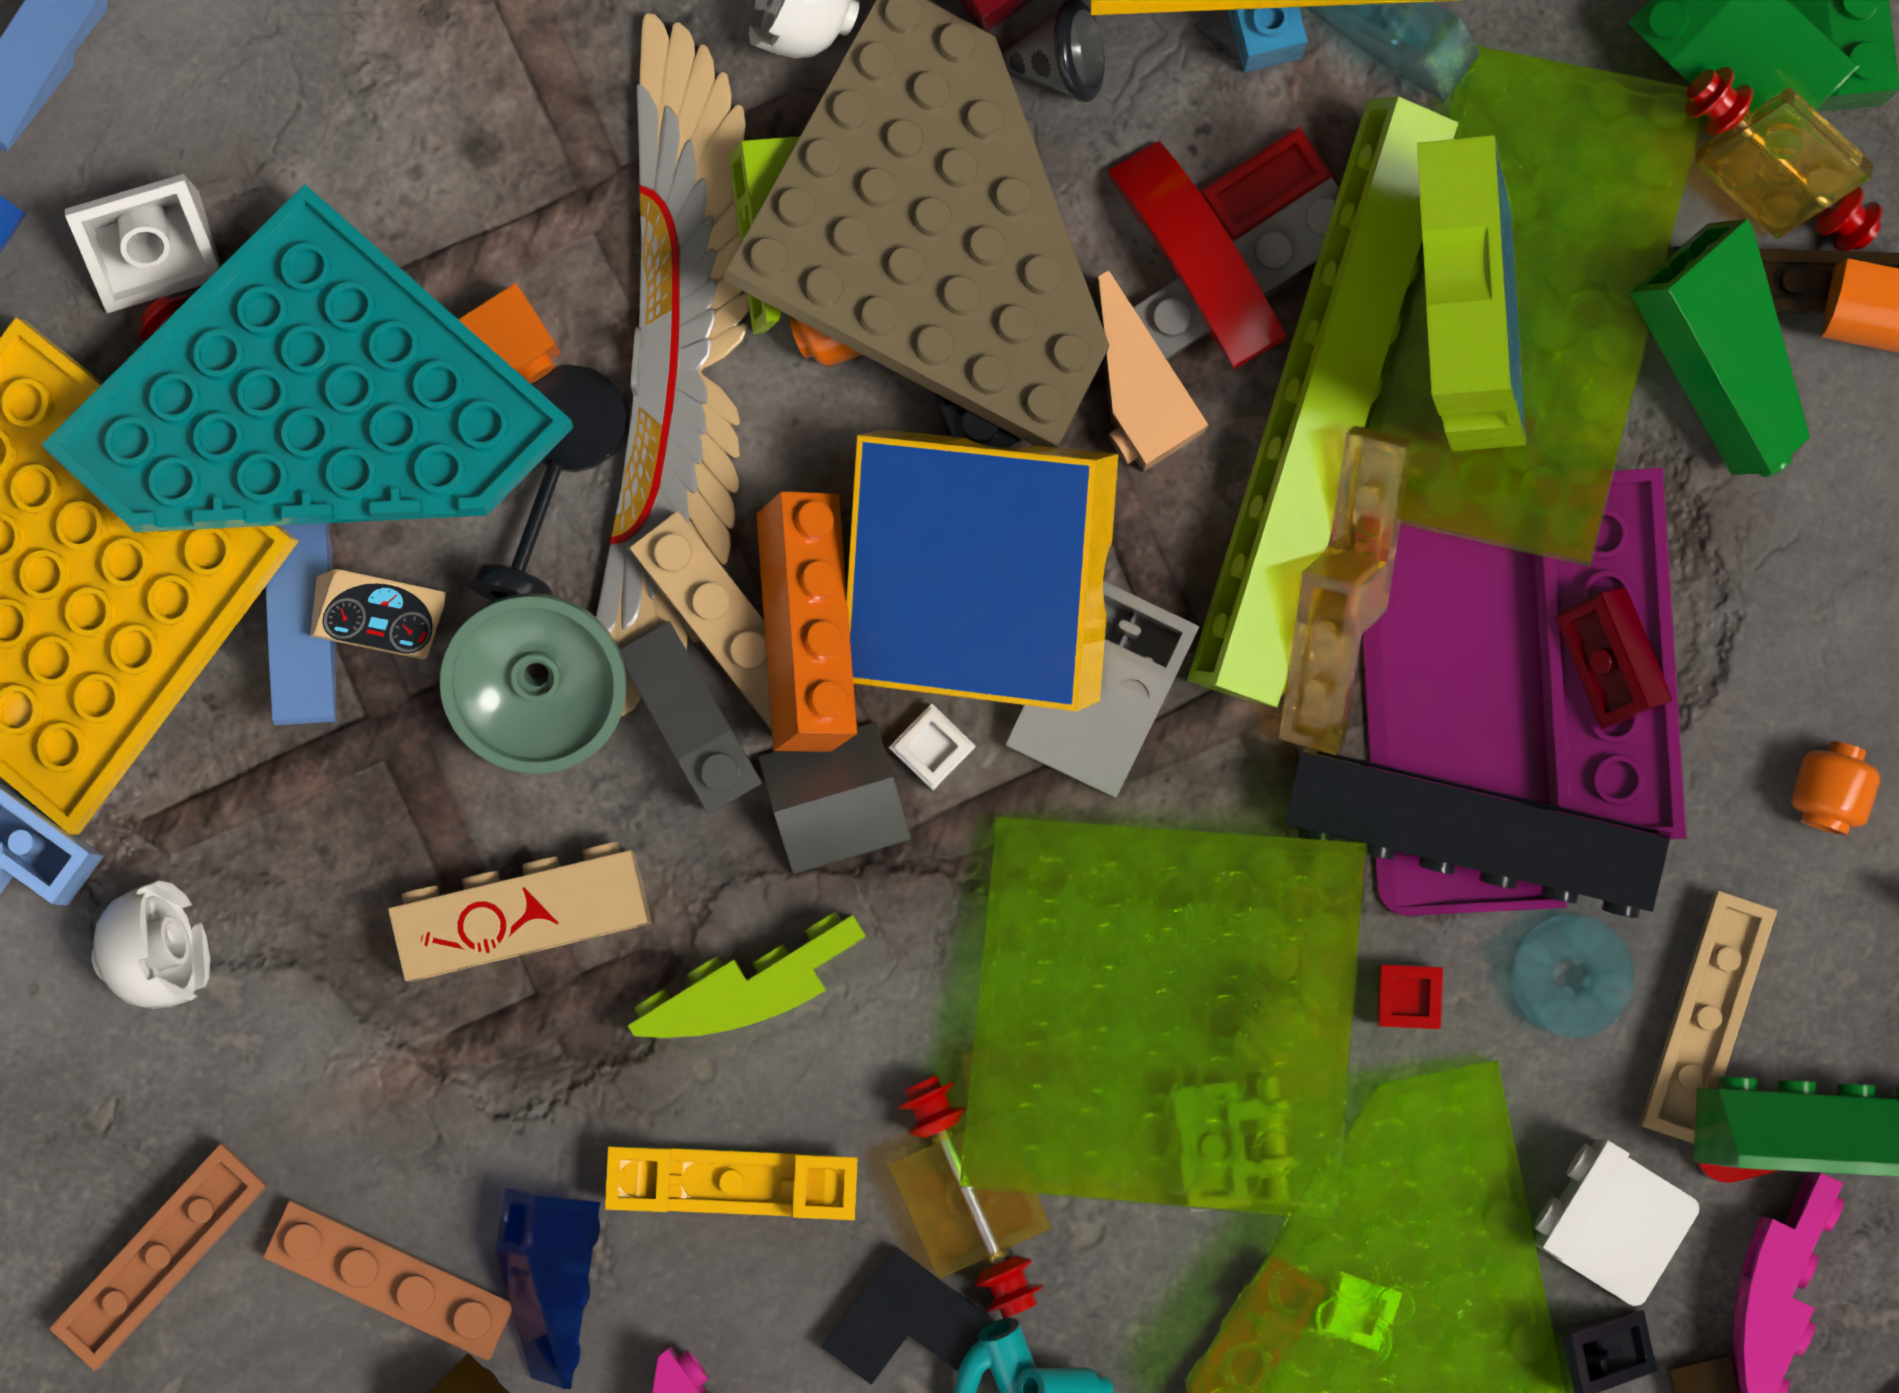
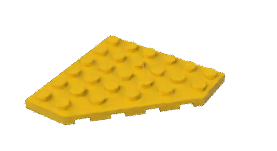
(96, 617)

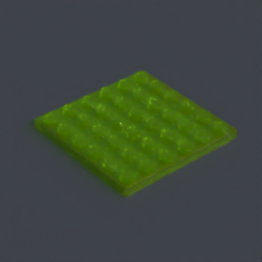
(1165, 1017)

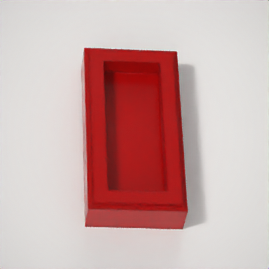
(1266, 184)

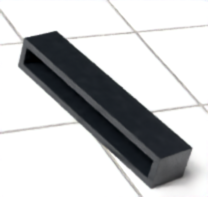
(1478, 830)

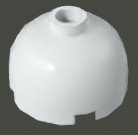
(802, 26)
(149, 949)

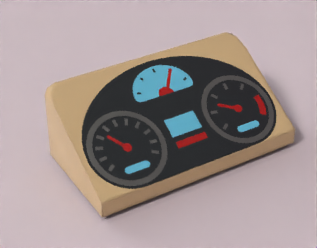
(376, 613)

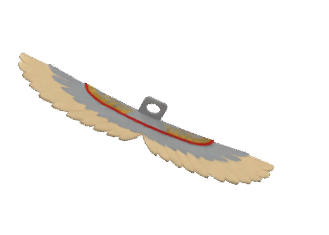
(685, 325)

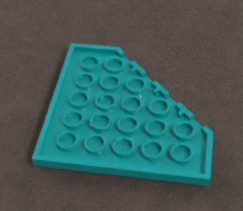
(307, 395)

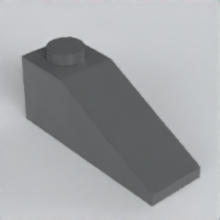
(689, 718)

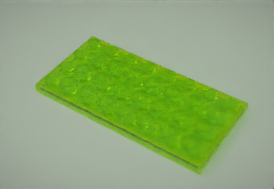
(1594, 205)

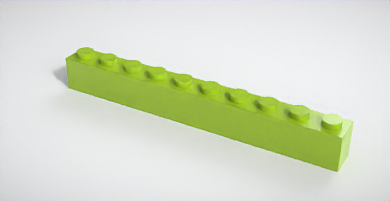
(1321, 395)

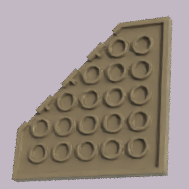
(931, 228)

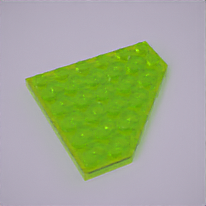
(1421, 1274)

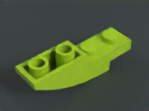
(727, 1000)

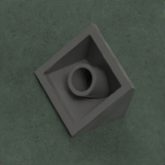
(835, 801)

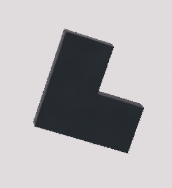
(900, 1303)

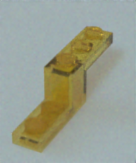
(1345, 589)

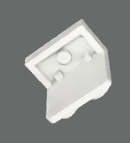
(1615, 1222)

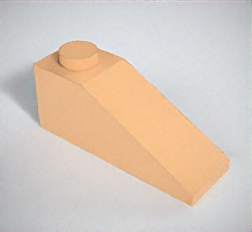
(1145, 396)

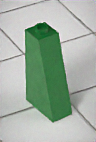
(1726, 346)

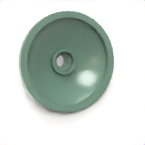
(529, 720)

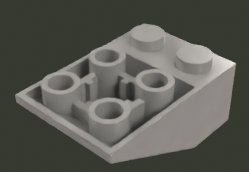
(1139, 666)

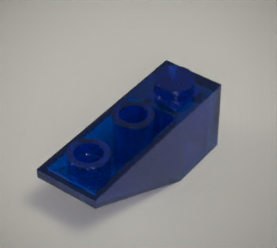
(545, 1265)

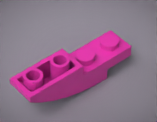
(1780, 1258)

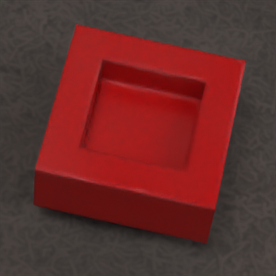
(1409, 996)

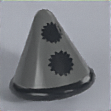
(1062, 52)

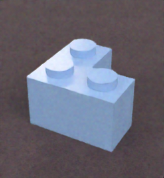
(41, 851)

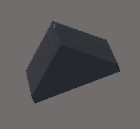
(1604, 1352)

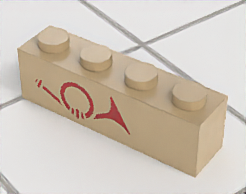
(520, 914)

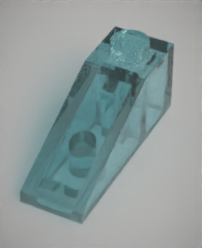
(1409, 39)

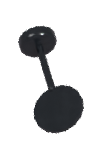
(597, 431)

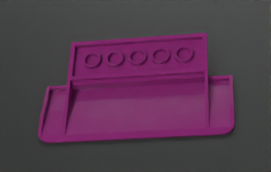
(1484, 692)

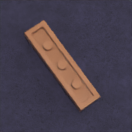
(159, 1257)
(389, 1280)

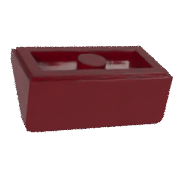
(1613, 657)

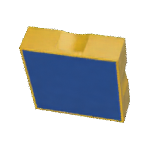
(980, 568)

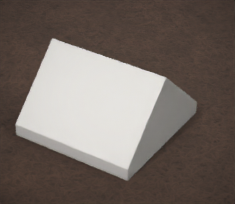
(145, 242)

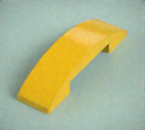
(731, 1182)

